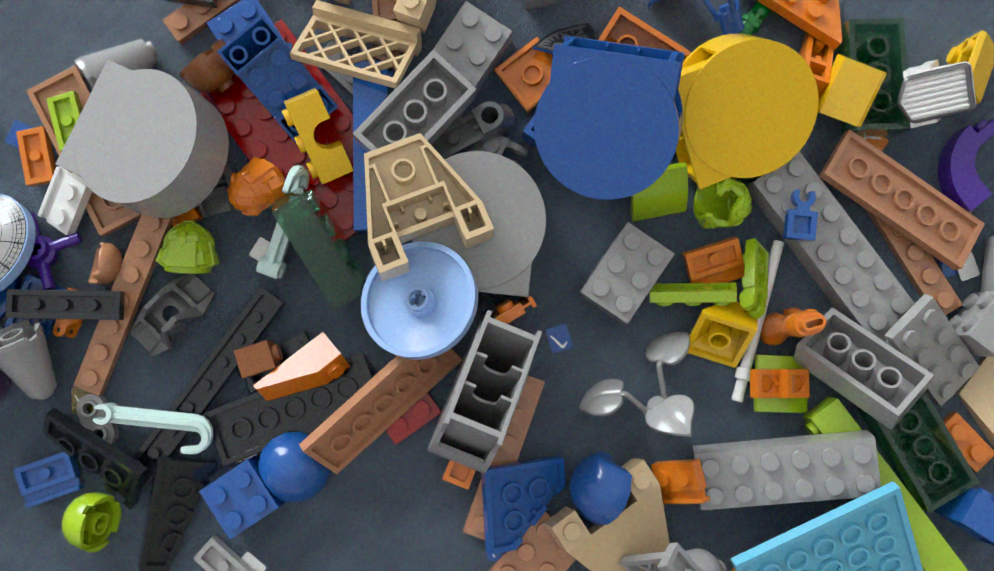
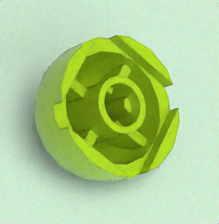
(90, 521)

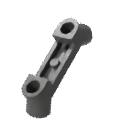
(475, 128)

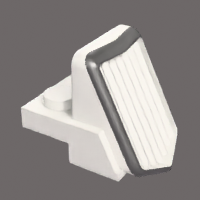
(936, 92)

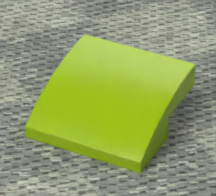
(664, 196)
(787, 405)

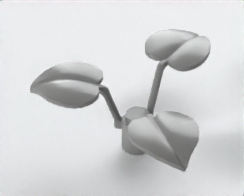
(664, 414)

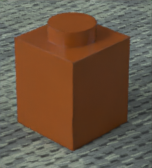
(258, 358)

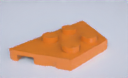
(815, 17)

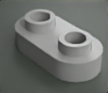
(110, 430)

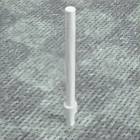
(743, 372)

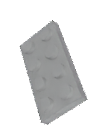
(934, 344)

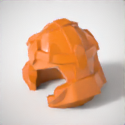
(255, 187)

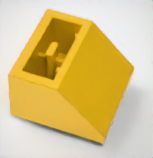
(980, 54)

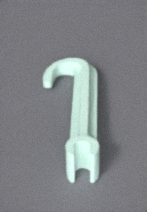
(272, 262)
(159, 419)

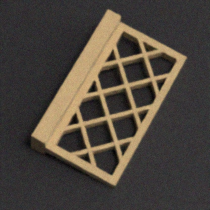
(364, 29)

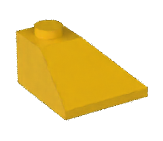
(722, 334)

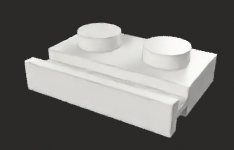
(65, 201)

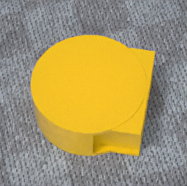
(743, 108)

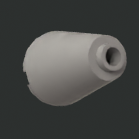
(131, 55)
(27, 359)

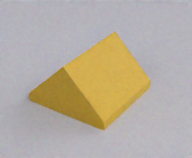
(850, 90)

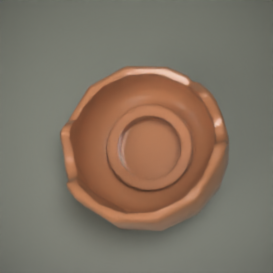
(106, 264)

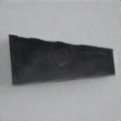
(97, 456)
(171, 508)

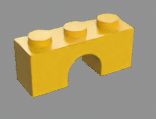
(306, 113)

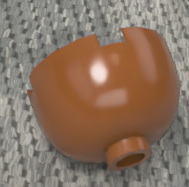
(208, 71)

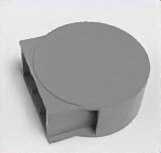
(147, 142)
(517, 219)
(484, 394)

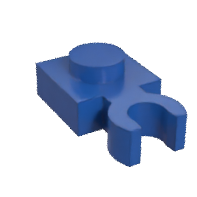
(800, 221)

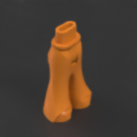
(792, 323)

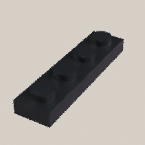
(65, 304)

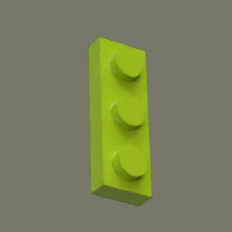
(693, 293)

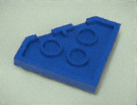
(517, 498)

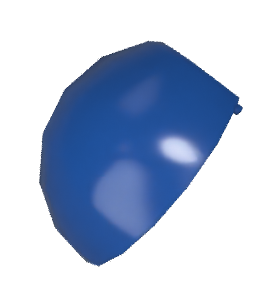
(289, 471)
(600, 488)

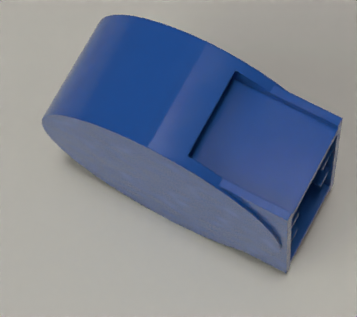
(609, 116)

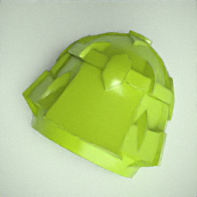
(722, 204)
(188, 249)

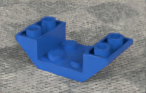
(268, 71)

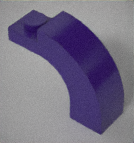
(957, 165)

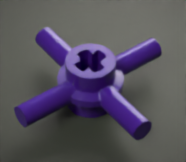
(46, 253)

